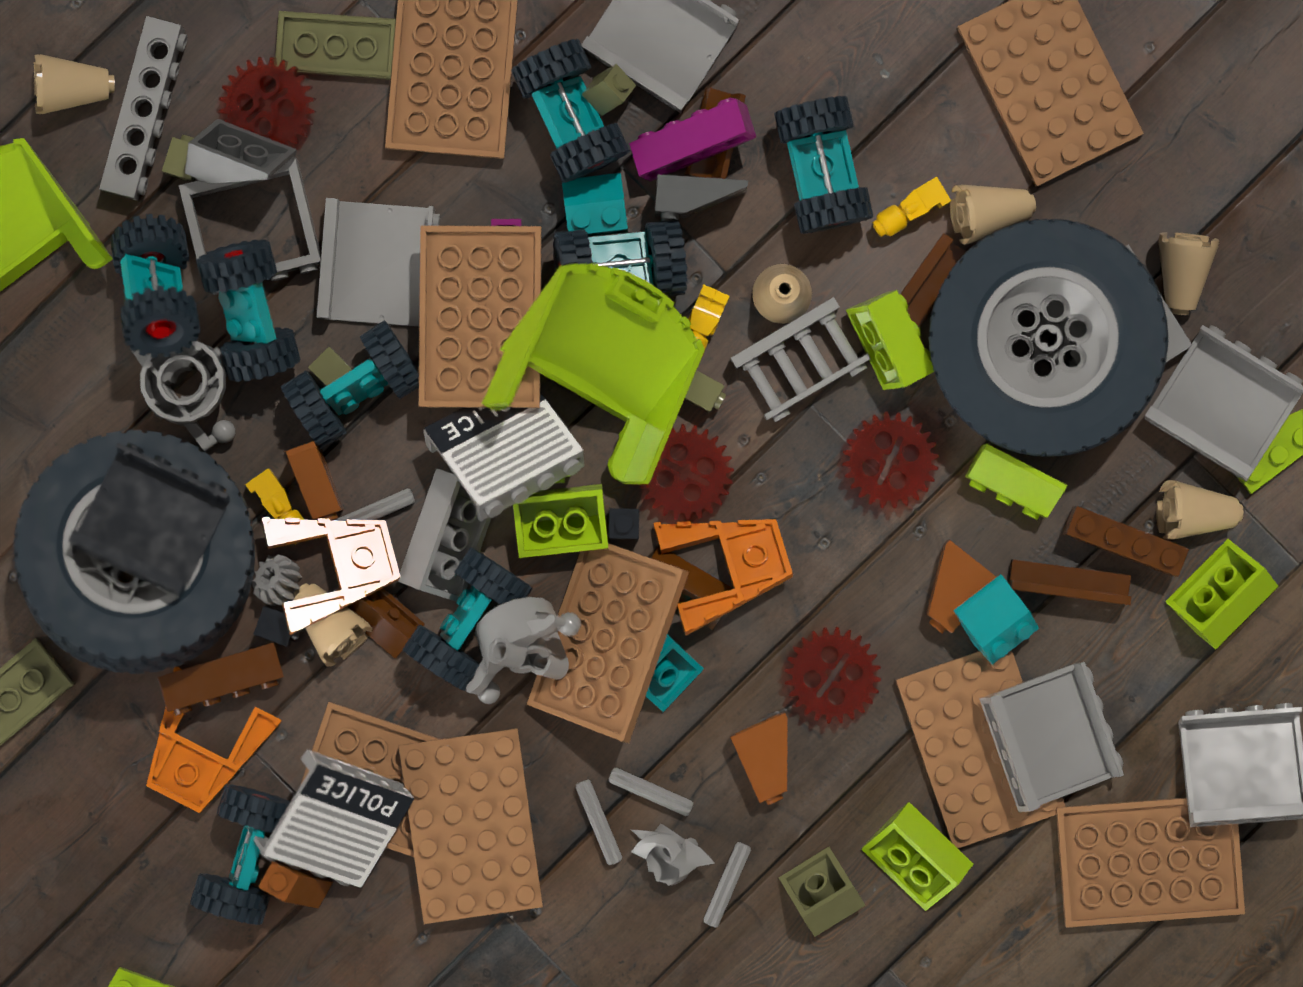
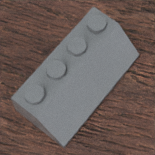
(442, 538)

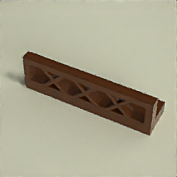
(1070, 582)

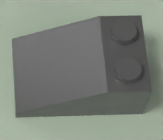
(234, 155)
(686, 196)

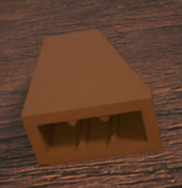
(315, 481)
(955, 582)
(764, 756)
(295, 885)

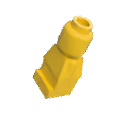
(915, 205)
(707, 313)
(273, 495)

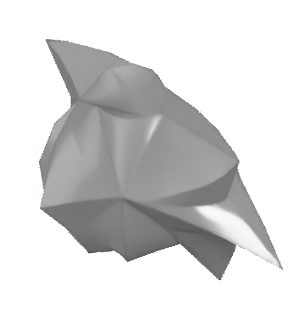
(669, 854)

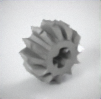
(276, 580)

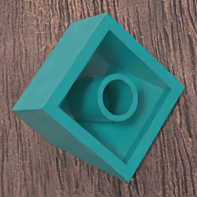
(595, 205)
(996, 619)
(672, 674)

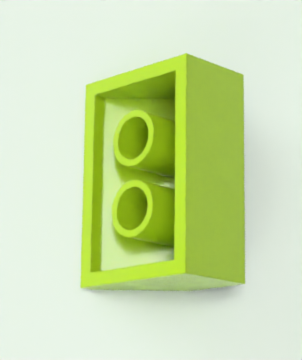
(891, 340)
(1014, 482)
(561, 521)
(1222, 593)
(917, 856)

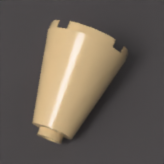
(68, 84)
(984, 209)
(1185, 268)
(775, 305)
(1194, 511)
(337, 633)

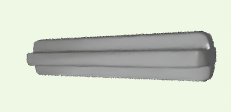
(382, 507)
(650, 791)
(598, 822)
(727, 884)

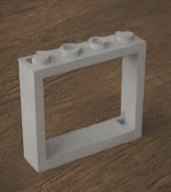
(303, 264)

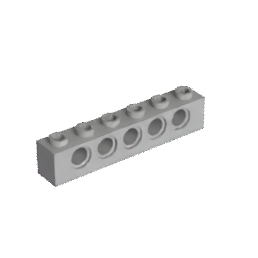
(154, 33)

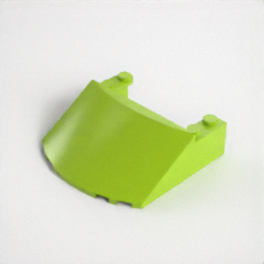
(38, 216)
(612, 345)

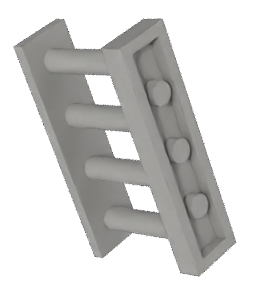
(799, 330)

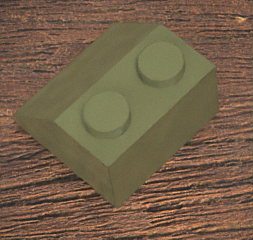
(821, 891)

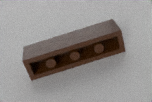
(1125, 541)
(220, 677)

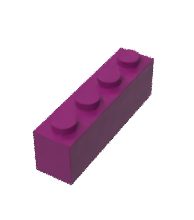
(692, 139)

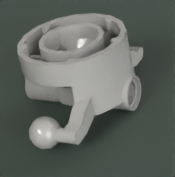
(186, 411)
(523, 639)

